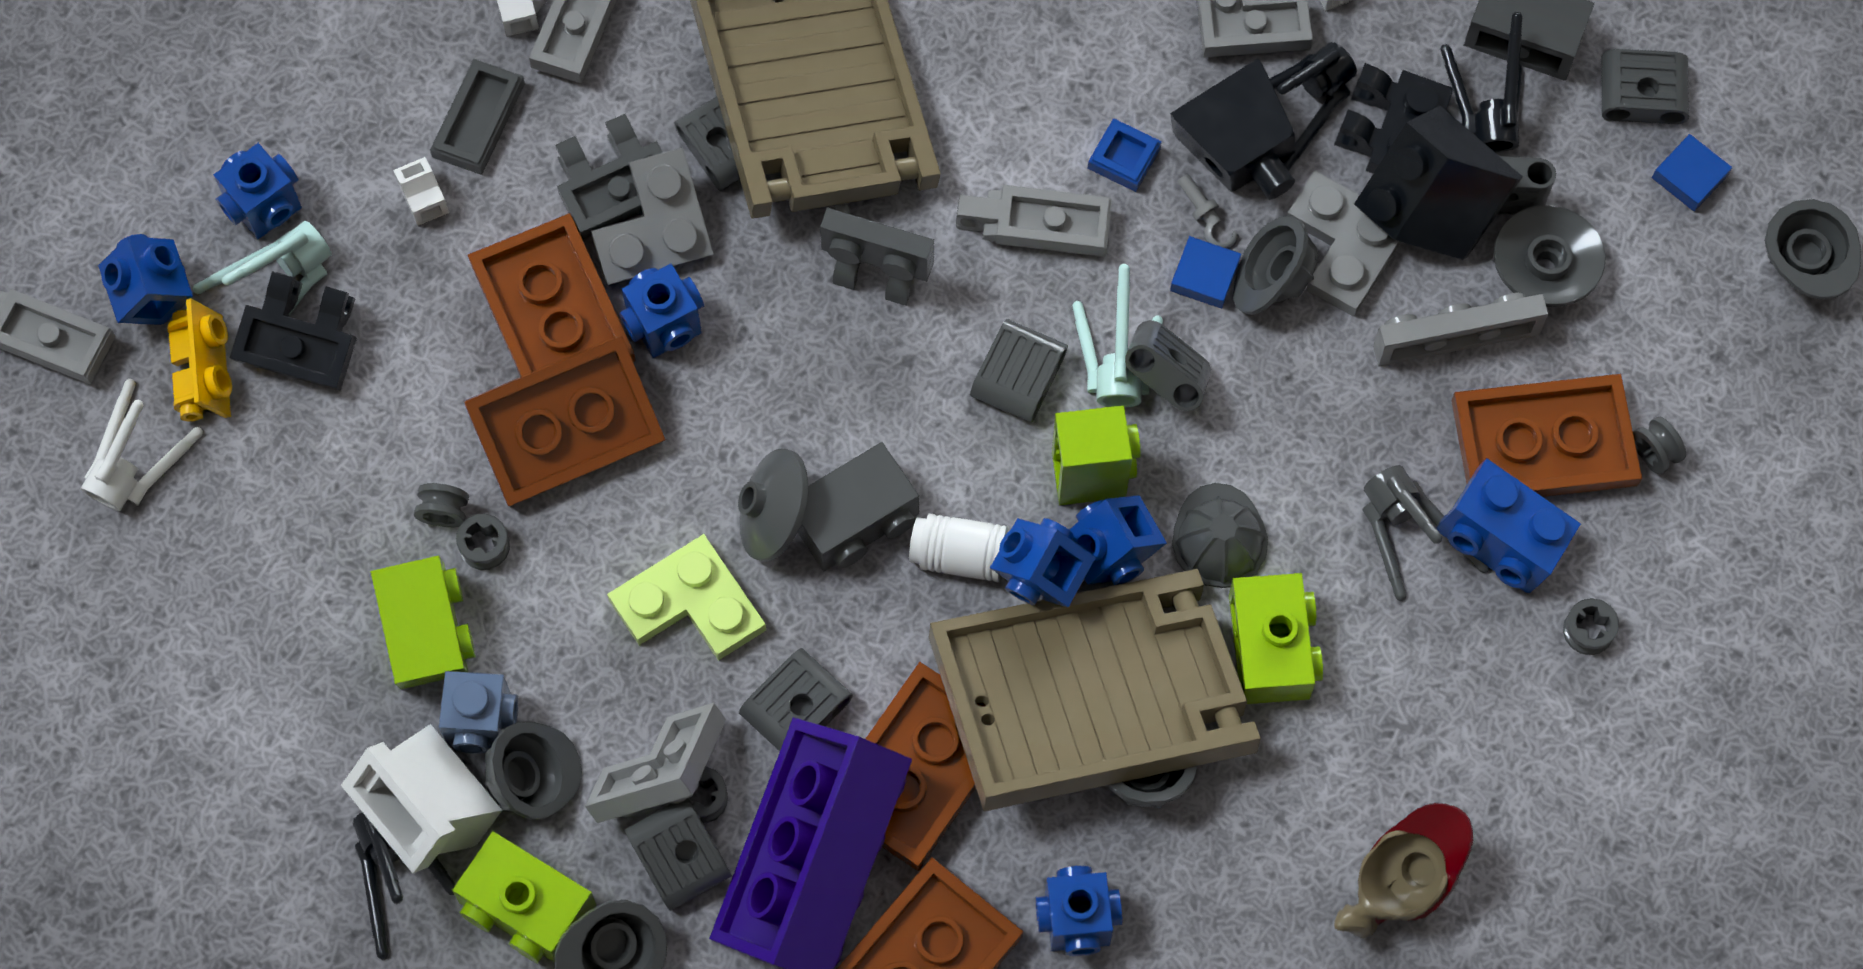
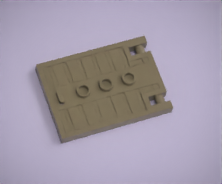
(815, 98)
(1091, 690)

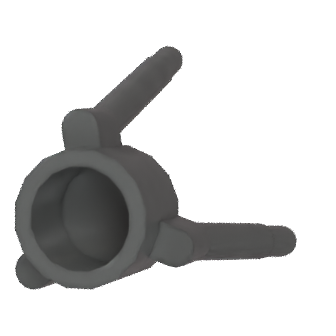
(1399, 499)

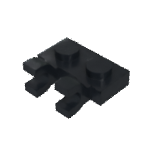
(1402, 101)
(292, 346)

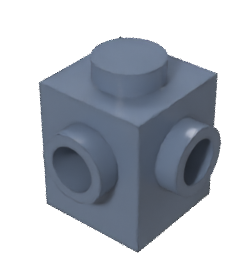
(475, 710)

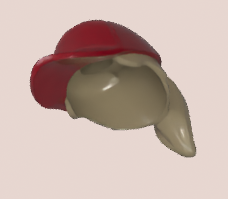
(1410, 869)

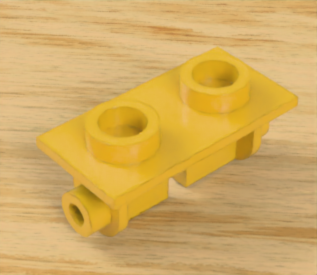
(199, 339)

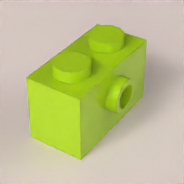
(1094, 454)
(421, 621)
(1273, 638)
(520, 897)

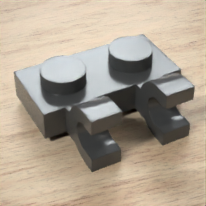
(608, 192)
(893, 250)

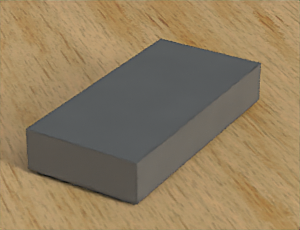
(477, 116)

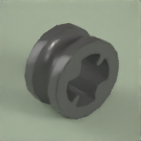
(1659, 445)
(441, 505)
(487, 525)
(1602, 615)
(719, 799)

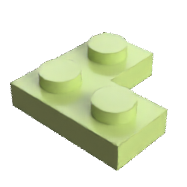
(690, 584)

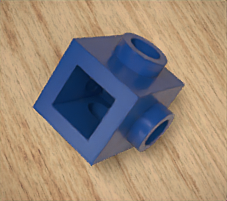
(257, 190)
(145, 280)
(661, 310)
(1119, 536)
(1042, 562)
(1073, 931)

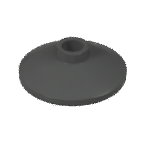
(1551, 235)
(773, 504)

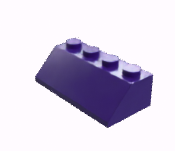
(811, 848)

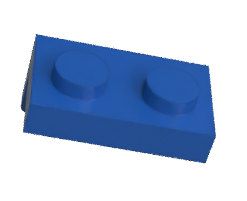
(1508, 527)

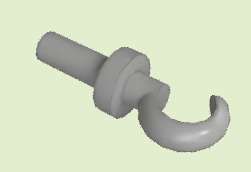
(1205, 210)

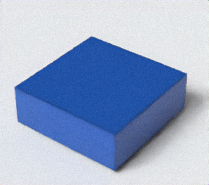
(1124, 155)
(1691, 172)
(1205, 272)

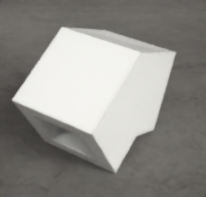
(519, 15)
(421, 191)

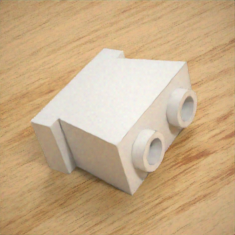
(421, 798)

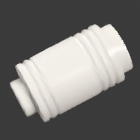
(956, 546)

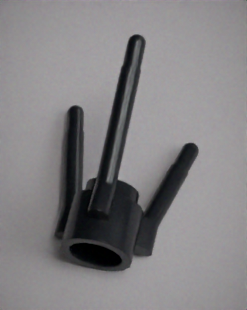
(1320, 75)
(1497, 118)
(375, 850)

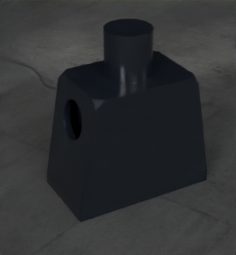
(1240, 132)

